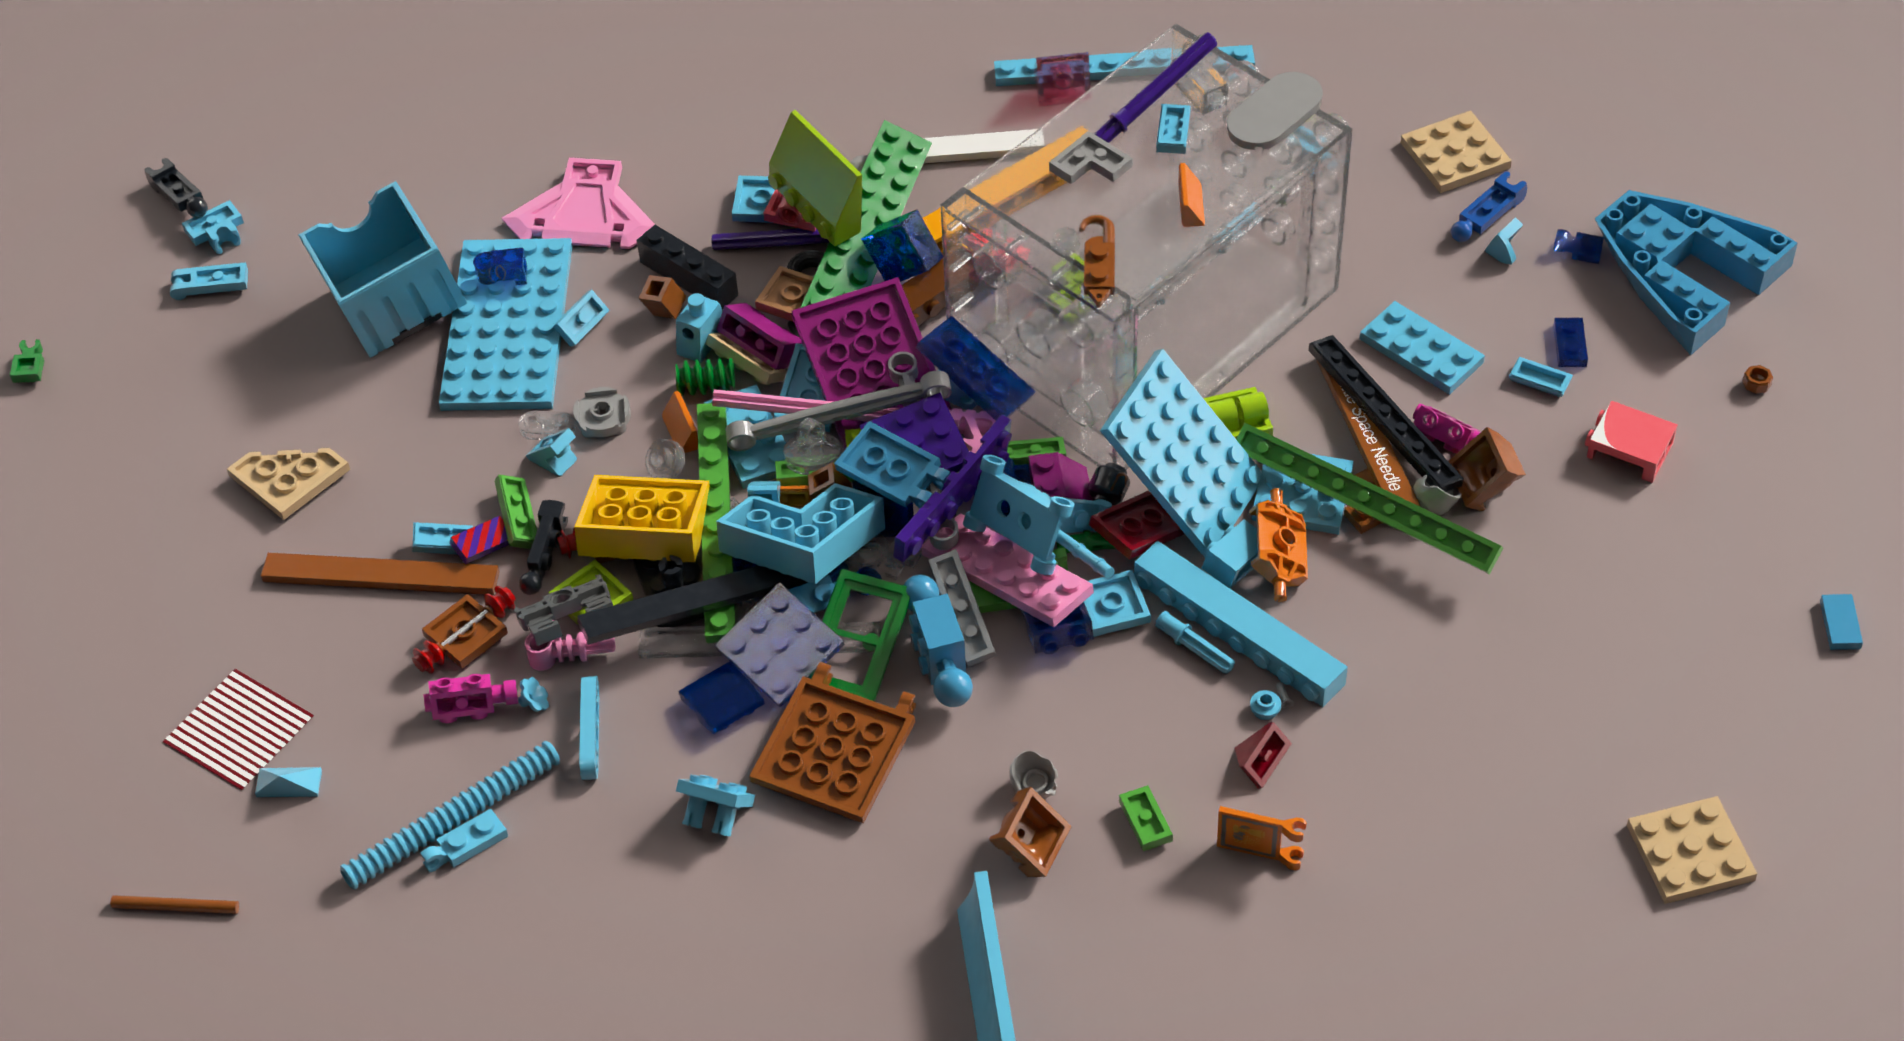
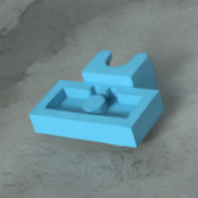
(215, 226)

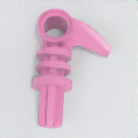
(545, 655)

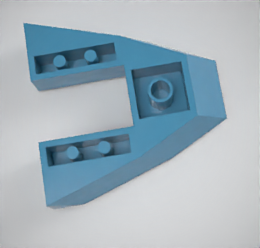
(1657, 233)

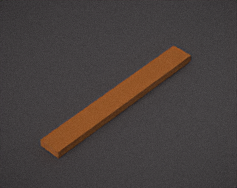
(380, 573)

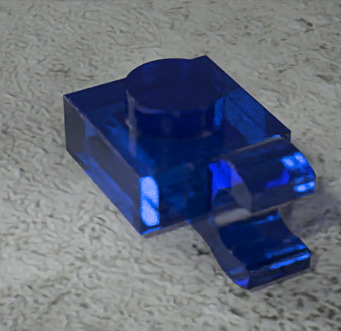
(1583, 246)

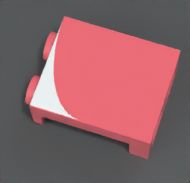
(1632, 438)

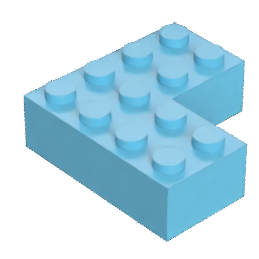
(802, 540)

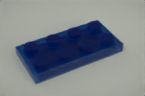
(975, 369)

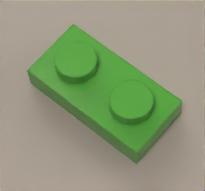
(1145, 818)

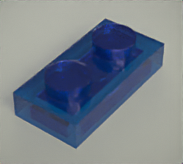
(1570, 342)

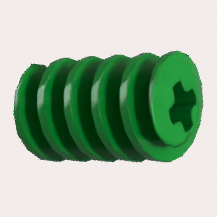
(705, 377)

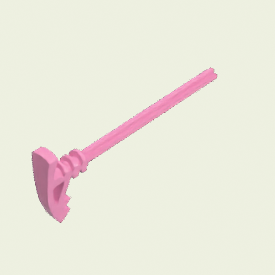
(969, 423)

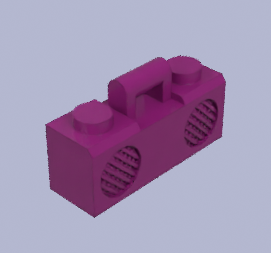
(758, 335)

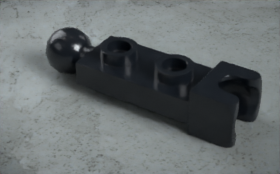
(177, 189)
(540, 557)

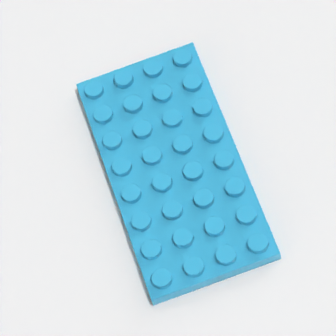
(504, 337)

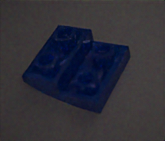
(721, 697)

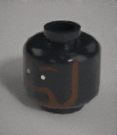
(1109, 483)

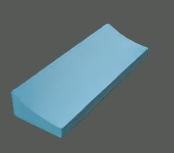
(985, 963)

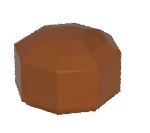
(1757, 379)

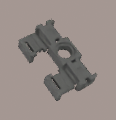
(559, 604)

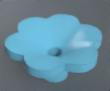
(533, 695)

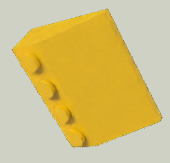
(642, 518)

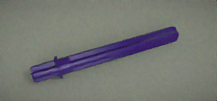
(1156, 88)
(766, 239)

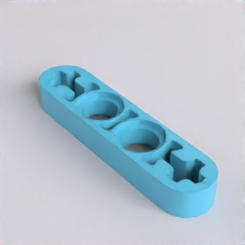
(589, 728)

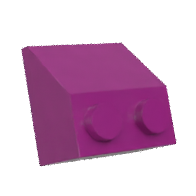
(1059, 476)

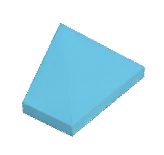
(288, 782)

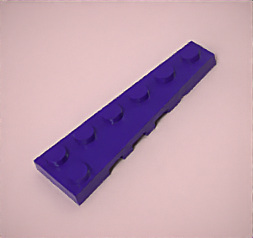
(955, 491)

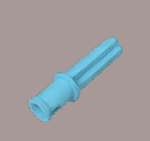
(1184, 635)

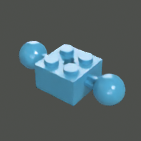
(938, 641)

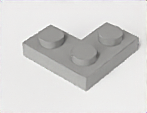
(1087, 154)

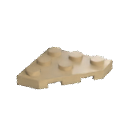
(289, 478)

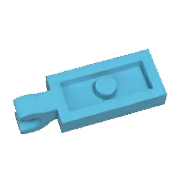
(465, 841)

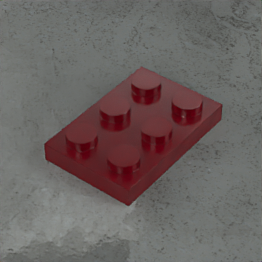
(1135, 525)

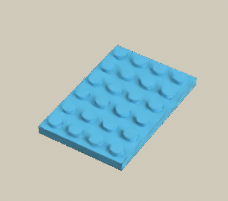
(1182, 452)

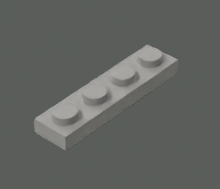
(954, 581)

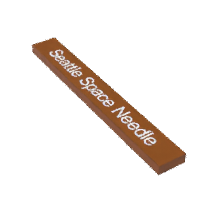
(1372, 444)

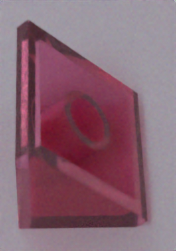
(1061, 78)

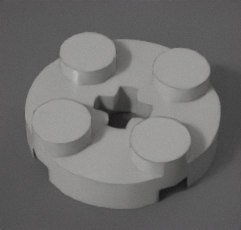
(612, 423)

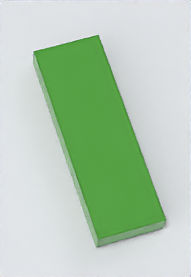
(516, 511)

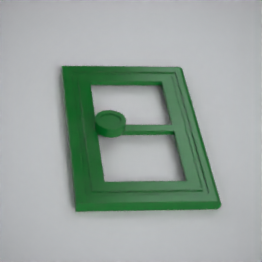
(871, 642)

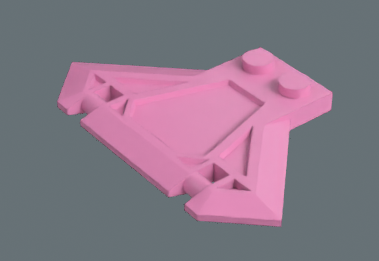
(583, 208)

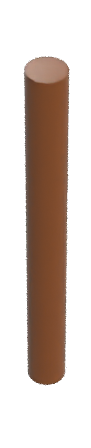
(174, 904)

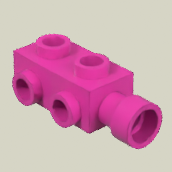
(1443, 427)
(467, 697)

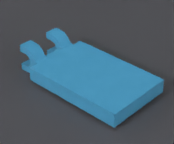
(891, 466)

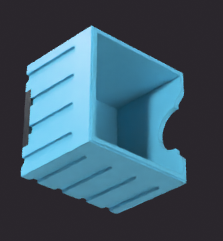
(384, 271)

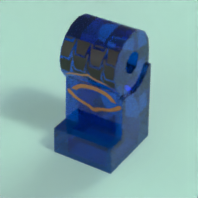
(501, 266)

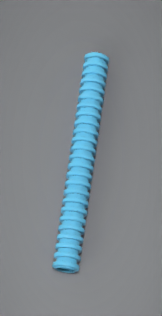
(450, 814)

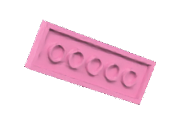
(1006, 572)

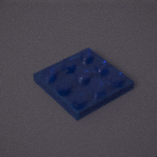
(779, 644)

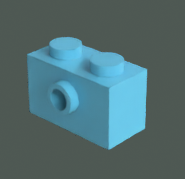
(1232, 555)

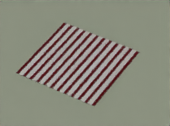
(238, 728)

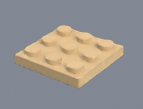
(1455, 151)
(1691, 849)

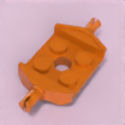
(1280, 544)

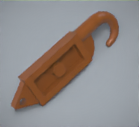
(1099, 260)

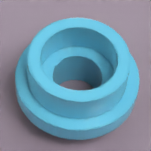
(1265, 711)

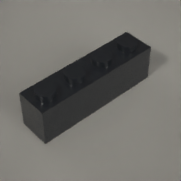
(687, 266)

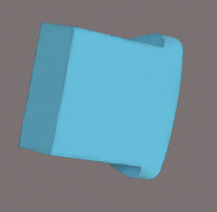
(1500, 245)

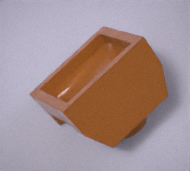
(1487, 468)
(1031, 833)

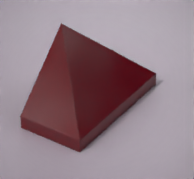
(1262, 753)

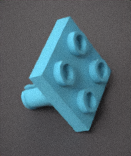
(705, 789)

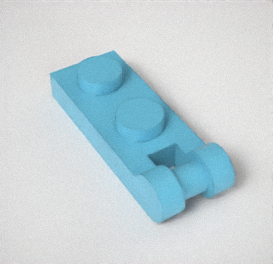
(208, 280)

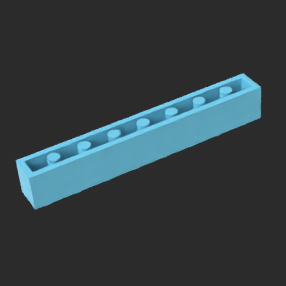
(1240, 624)

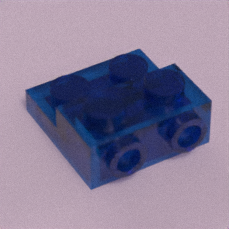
(1072, 630)

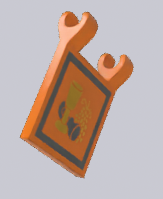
(1260, 835)

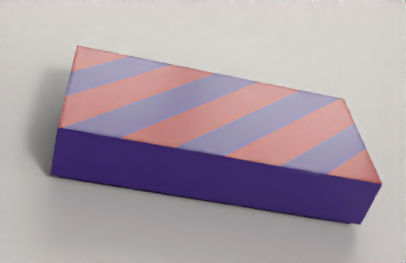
(480, 540)

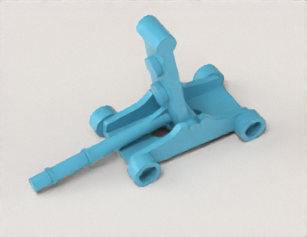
(1034, 518)

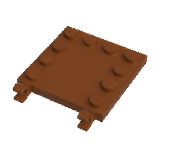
(834, 746)

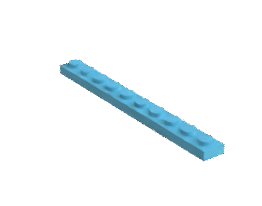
(1100, 66)

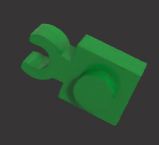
(29, 364)

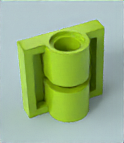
(1240, 408)

